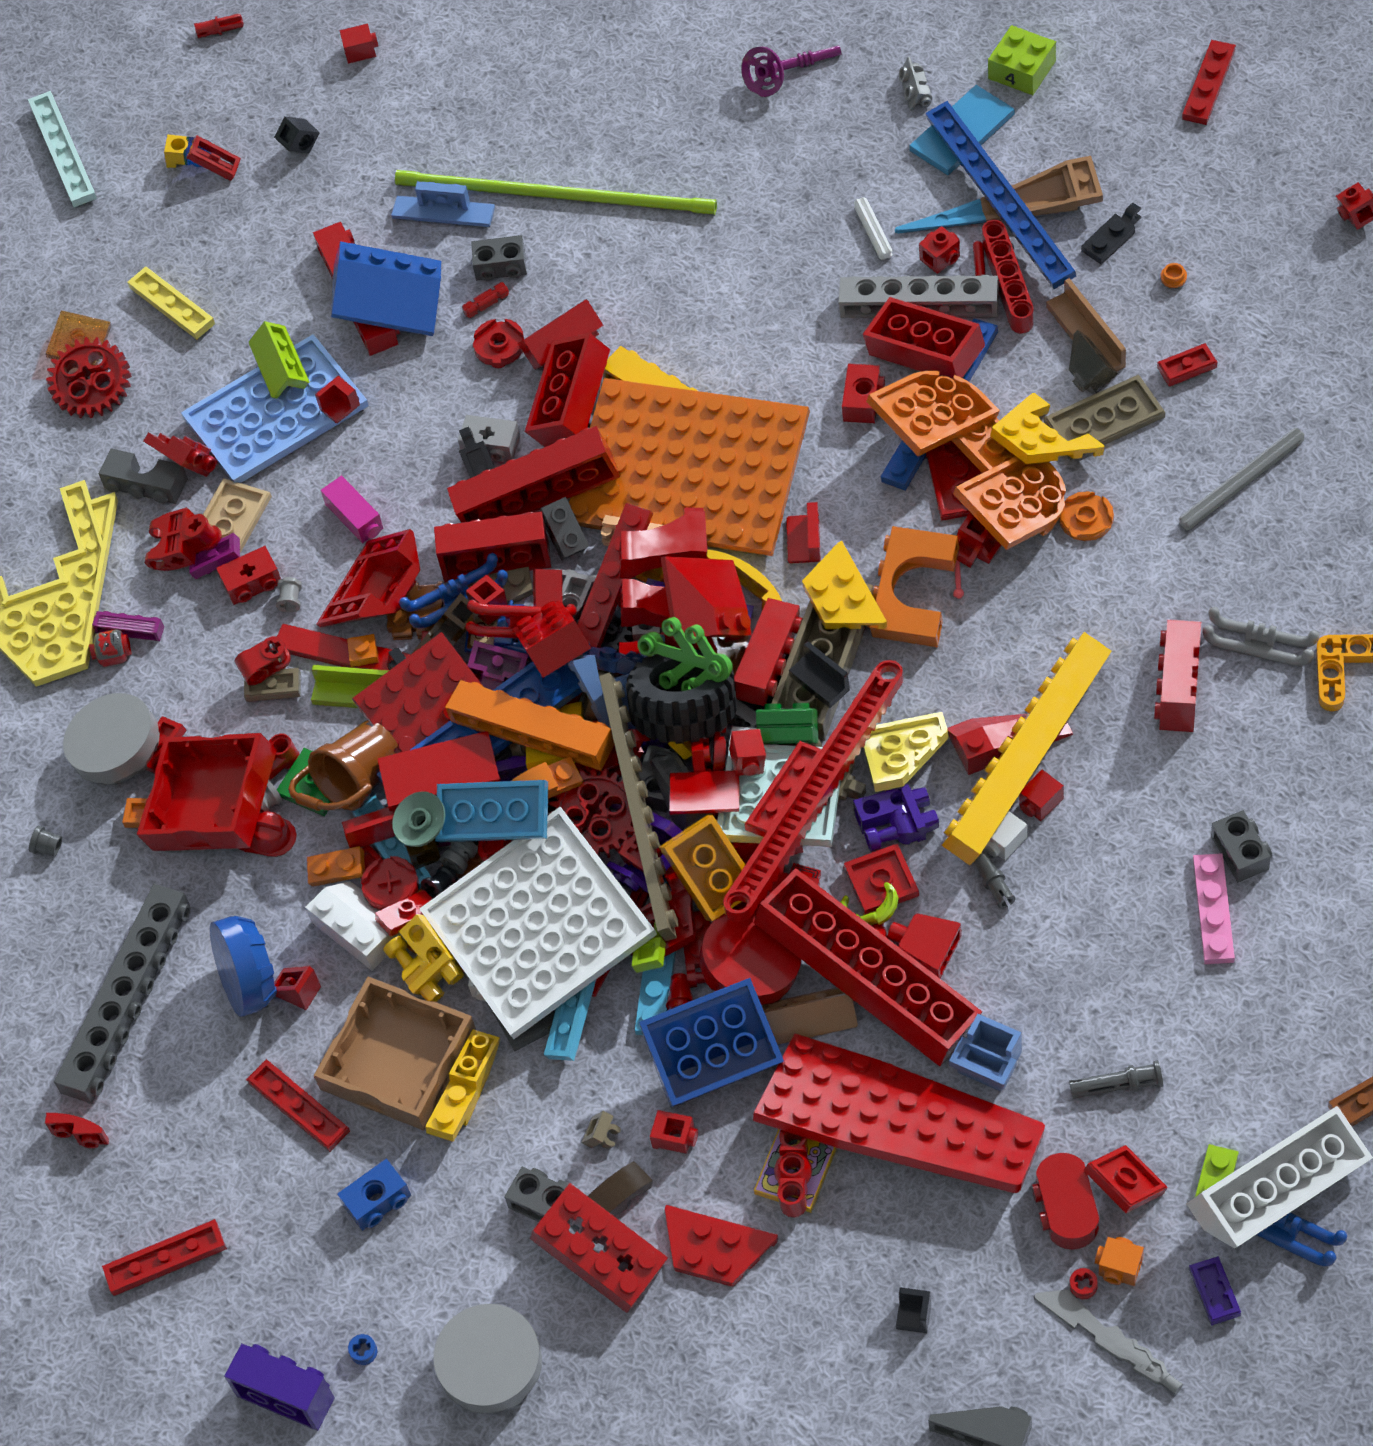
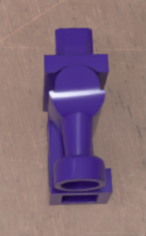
(901, 810)

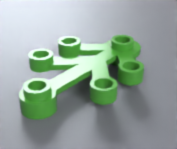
(715, 665)

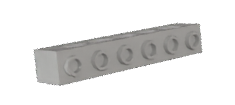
(946, 294)

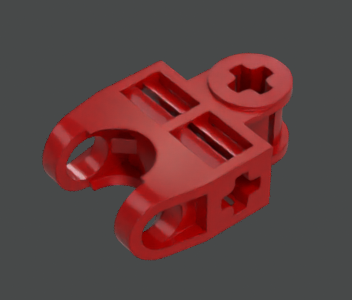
(181, 538)

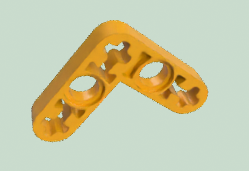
(1336, 660)

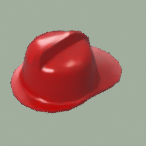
(272, 835)

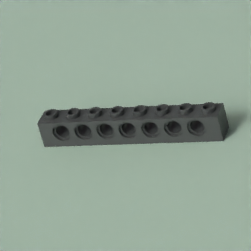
(134, 953)

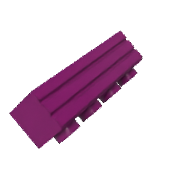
(134, 626)

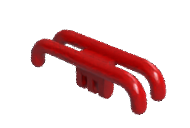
(512, 616)

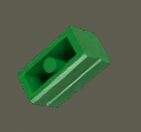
(787, 725)

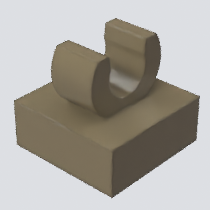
(597, 1131)

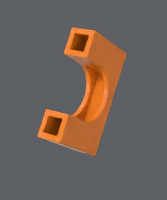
(905, 551)

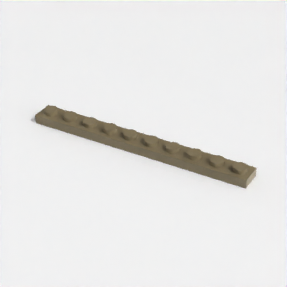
(640, 813)

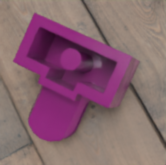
(495, 663)

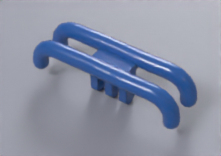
(450, 592)
(1286, 1230)

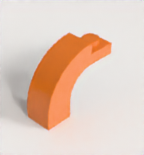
(560, 776)

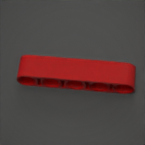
(1010, 279)

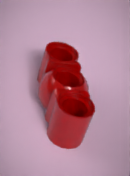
(794, 1183)

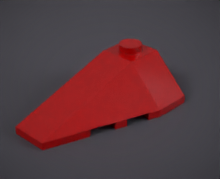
(980, 738)

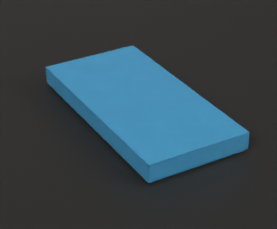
(980, 113)
(494, 811)

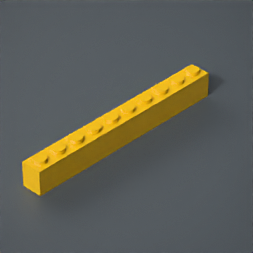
(1025, 749)

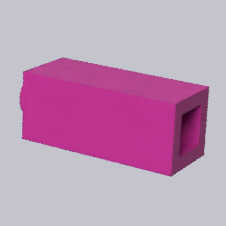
(352, 509)

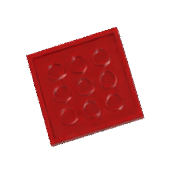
(415, 692)

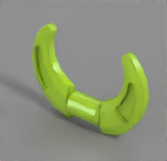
(883, 912)

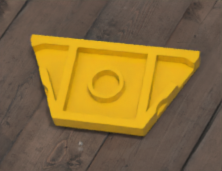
(841, 593)

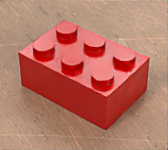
(551, 637)

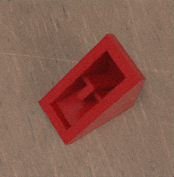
(297, 986)

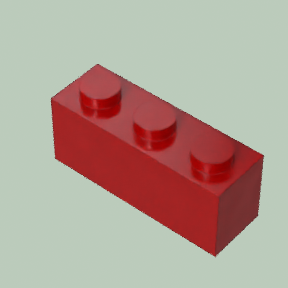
(574, 322)

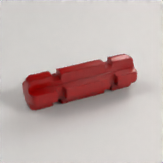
(485, 300)

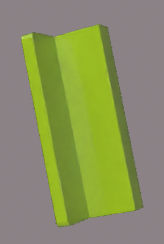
(277, 359)
(340, 684)

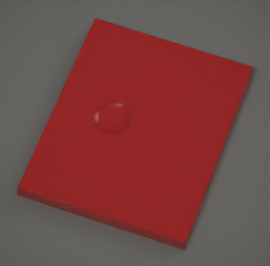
(704, 792)

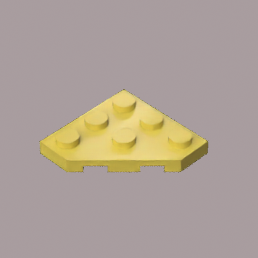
(902, 748)

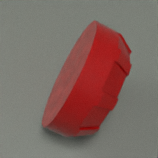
(745, 951)

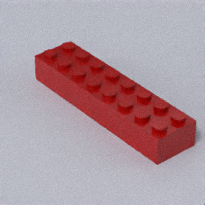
(866, 966)

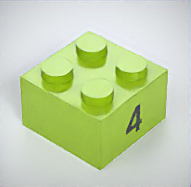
(1022, 60)

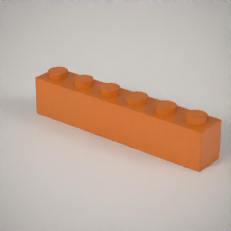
(530, 724)

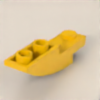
(464, 1087)

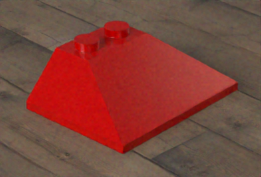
(376, 580)
(707, 595)

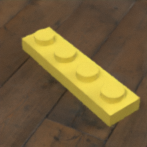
(171, 303)

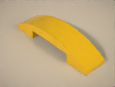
(749, 577)

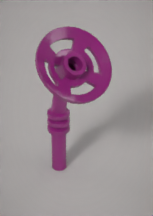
(770, 68)

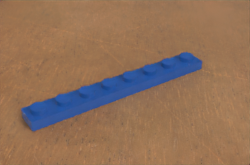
(904, 461)

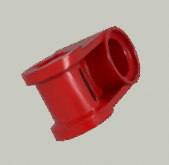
(261, 662)

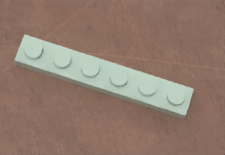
(62, 149)

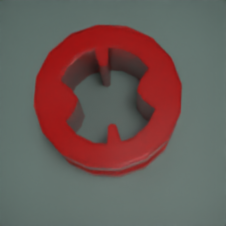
(1080, 1274)

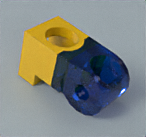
(177, 150)

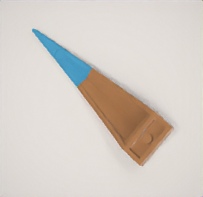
(1051, 191)

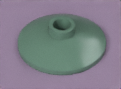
(412, 812)

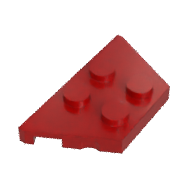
(713, 1246)

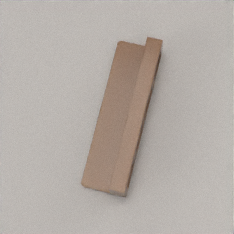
(1076, 313)
(811, 1014)

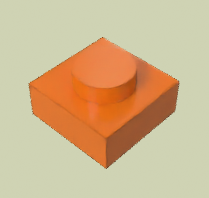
(362, 650)
(133, 812)

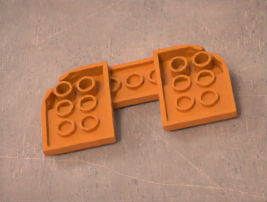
(1008, 496)

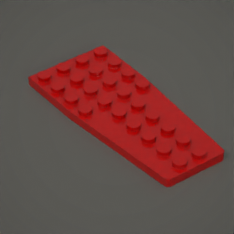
(897, 1116)

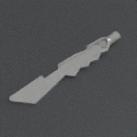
(1110, 1339)

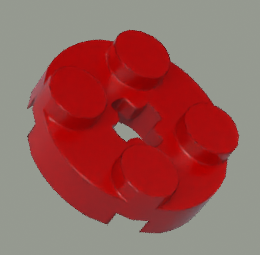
(502, 354)

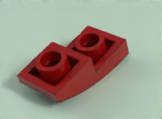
(85, 1132)

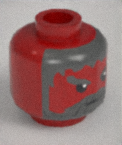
(110, 648)

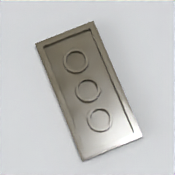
(1108, 413)

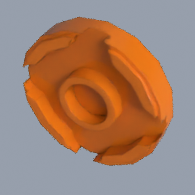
(1088, 523)

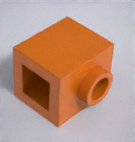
(1119, 1261)

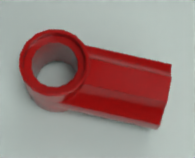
(285, 754)

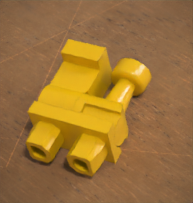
(432, 959)

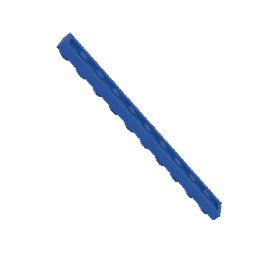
(1000, 195)

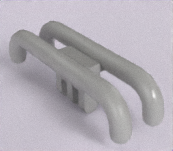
(1259, 640)

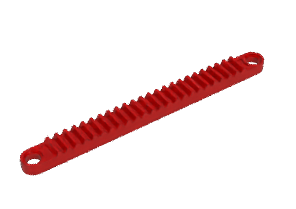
(813, 791)

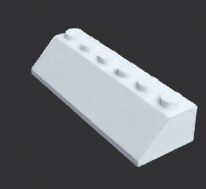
(1280, 1179)

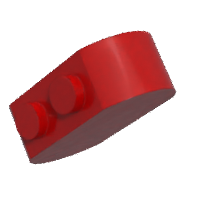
(1066, 1201)

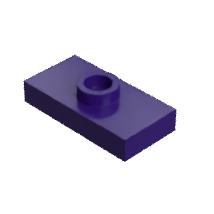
(1214, 1290)

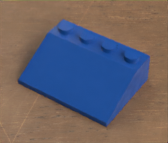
(385, 288)
(710, 1042)

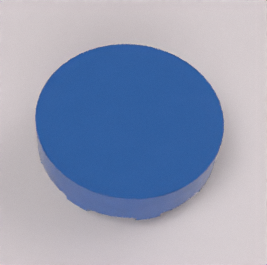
(242, 964)

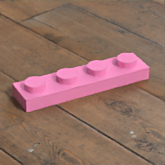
(1213, 909)

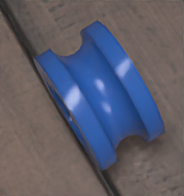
(369, 1355)

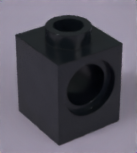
(296, 134)

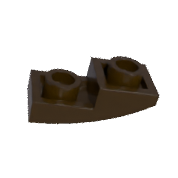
(620, 1188)

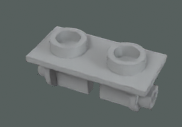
(914, 84)

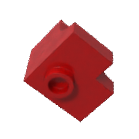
(975, 542)

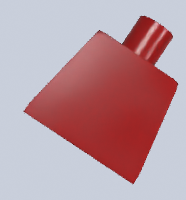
(928, 940)

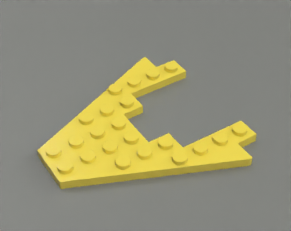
(50, 625)

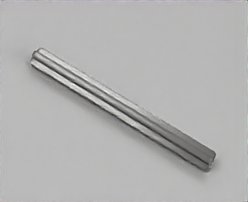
(1241, 479)

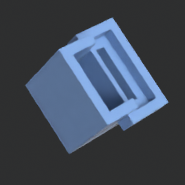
(988, 1052)

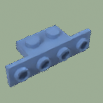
(443, 205)

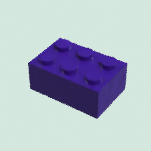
(280, 1385)

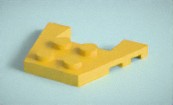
(1036, 442)

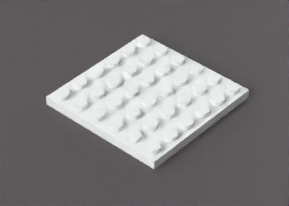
(537, 923)

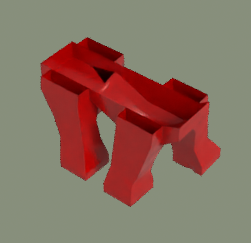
(642, 552)

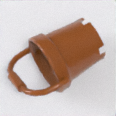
(346, 768)

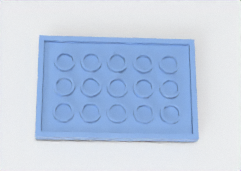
(253, 429)

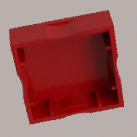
(207, 792)

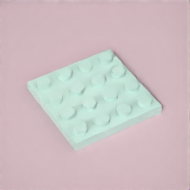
(752, 790)

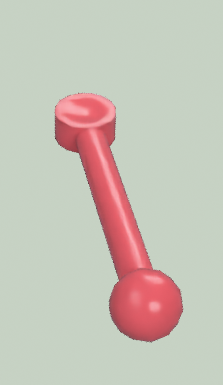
(958, 592)

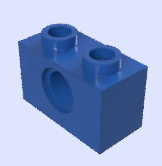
(382, 1180)

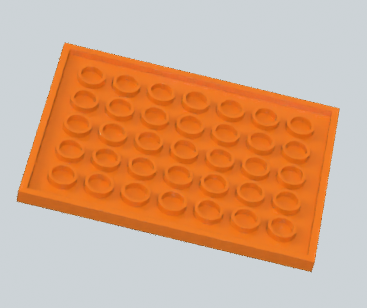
(697, 453)

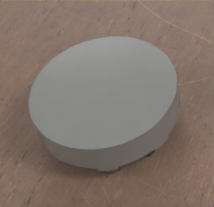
(111, 739)
(487, 1358)

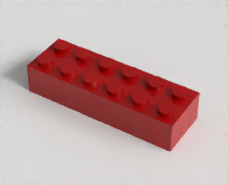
(537, 478)

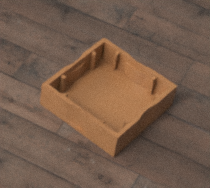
(394, 1053)

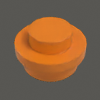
(1173, 275)

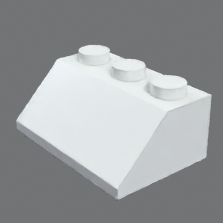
(350, 922)

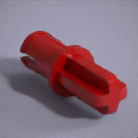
(218, 25)

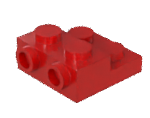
(184, 452)

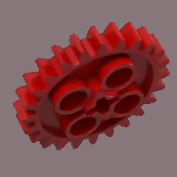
(83, 357)
(617, 823)

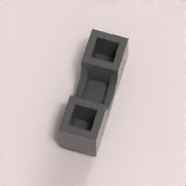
(162, 483)

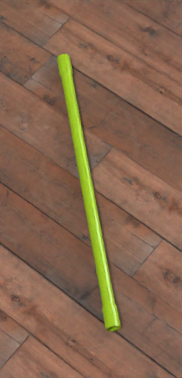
(695, 205)

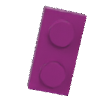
(222, 553)

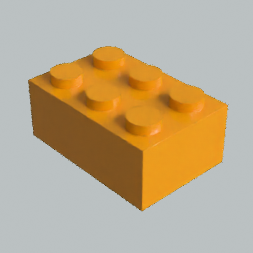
(704, 864)

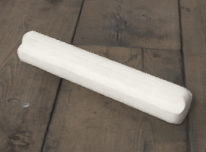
(873, 228)

